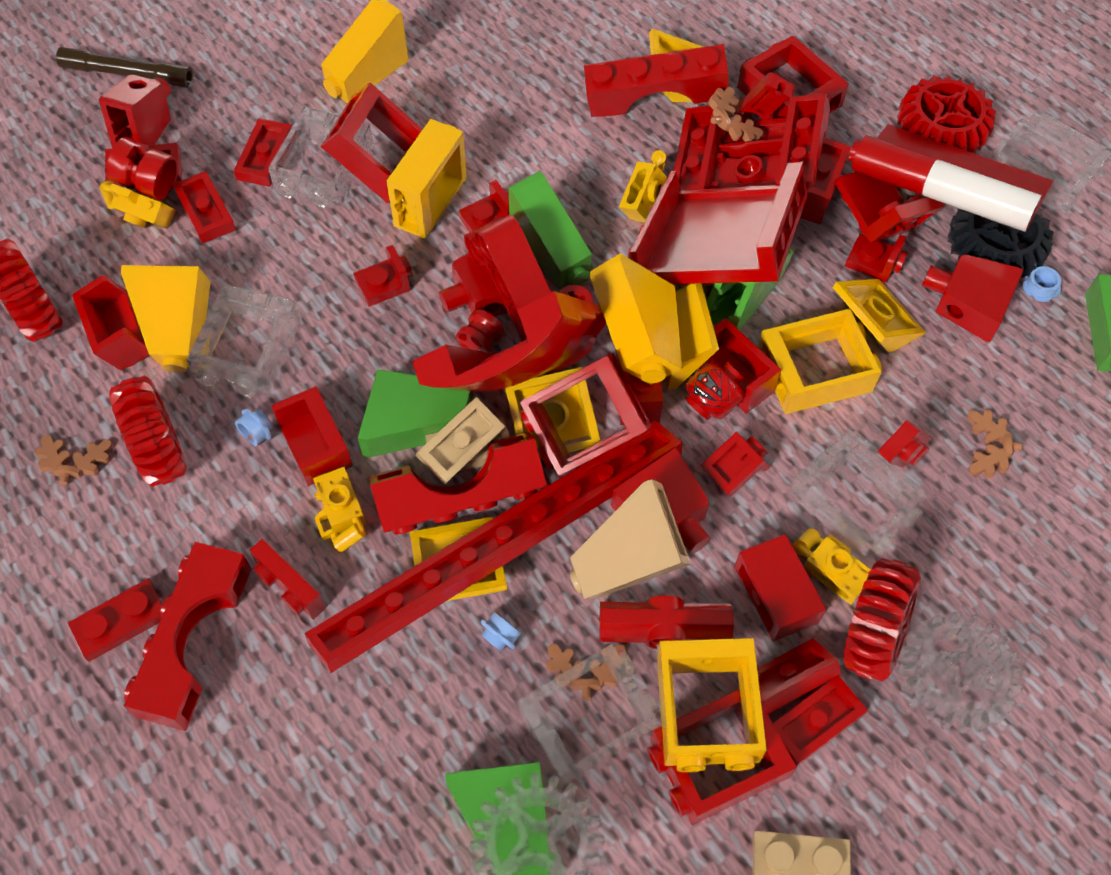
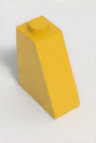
(367, 51)
(169, 309)
(640, 318)

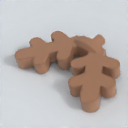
(724, 107)
(995, 433)
(56, 462)
(601, 674)

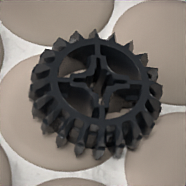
(1001, 242)

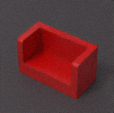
(828, 170)
(110, 323)
(759, 371)
(311, 434)
(779, 587)

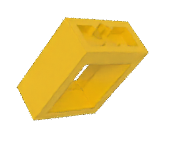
(427, 178)
(852, 338)
(708, 657)

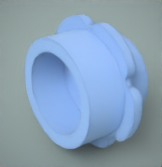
(1048, 278)
(255, 423)
(499, 632)

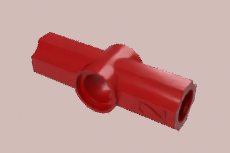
(664, 620)

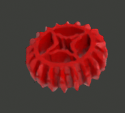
(948, 113)
(25, 295)
(147, 431)
(881, 619)

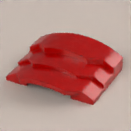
(714, 160)
(557, 334)

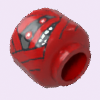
(715, 390)

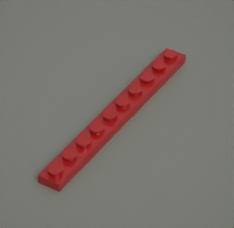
(483, 550)

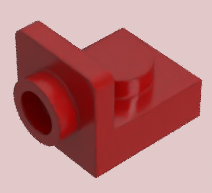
(486, 209)
(876, 258)
(384, 278)
(736, 462)

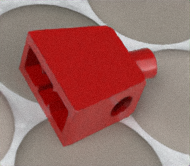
(136, 109)
(472, 288)
(974, 293)
(683, 493)

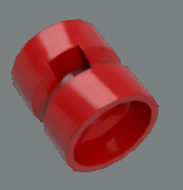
(140, 168)

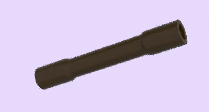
(88, 61)

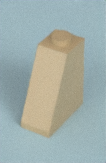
(630, 546)

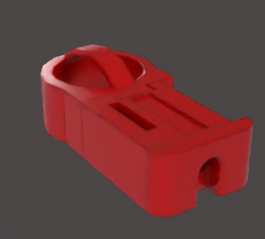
(765, 98)

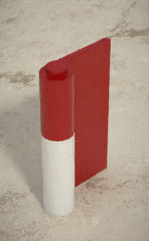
(951, 176)

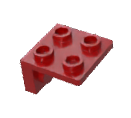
(881, 208)

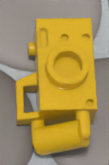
(644, 187)
(137, 208)
(340, 509)
(832, 564)

